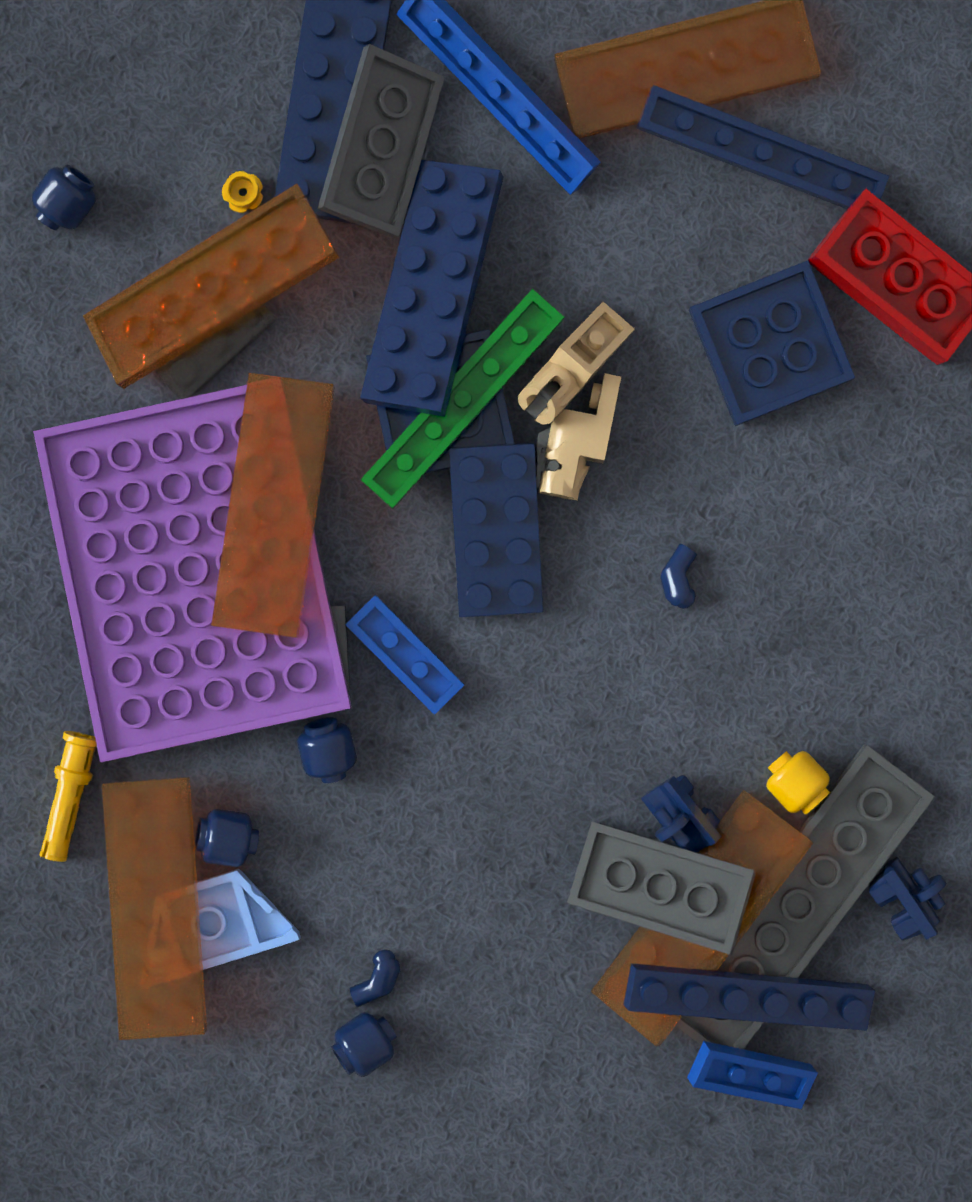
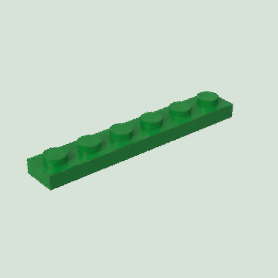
(471, 392)

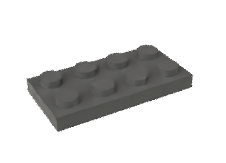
(381, 142)
(662, 887)

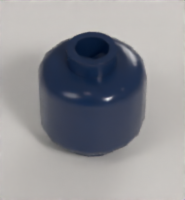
(63, 198)
(326, 749)
(226, 838)
(364, 1044)

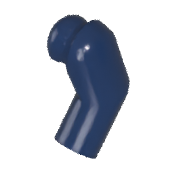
(675, 580)
(382, 979)

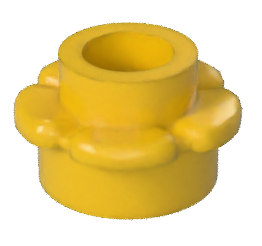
(238, 181)

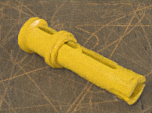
(71, 776)

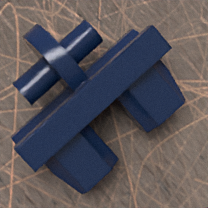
(680, 816)
(918, 914)

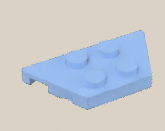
(238, 919)

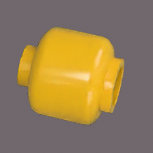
(798, 782)

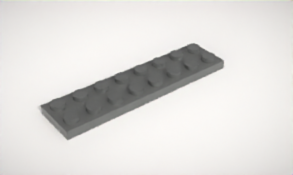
(852, 838)

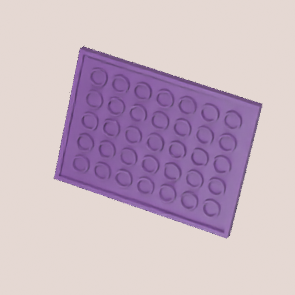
(140, 552)

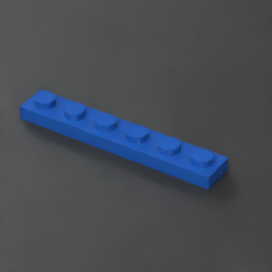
(500, 91)

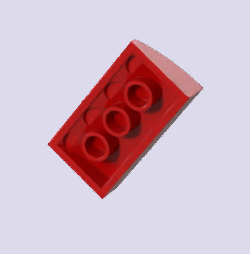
(898, 276)

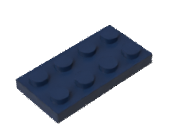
(496, 529)

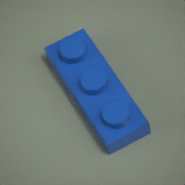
(405, 654)
(752, 1075)

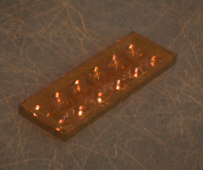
(696, 58)
(210, 286)
(273, 505)
(749, 838)
(154, 908)

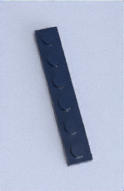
(757, 149)
(748, 997)

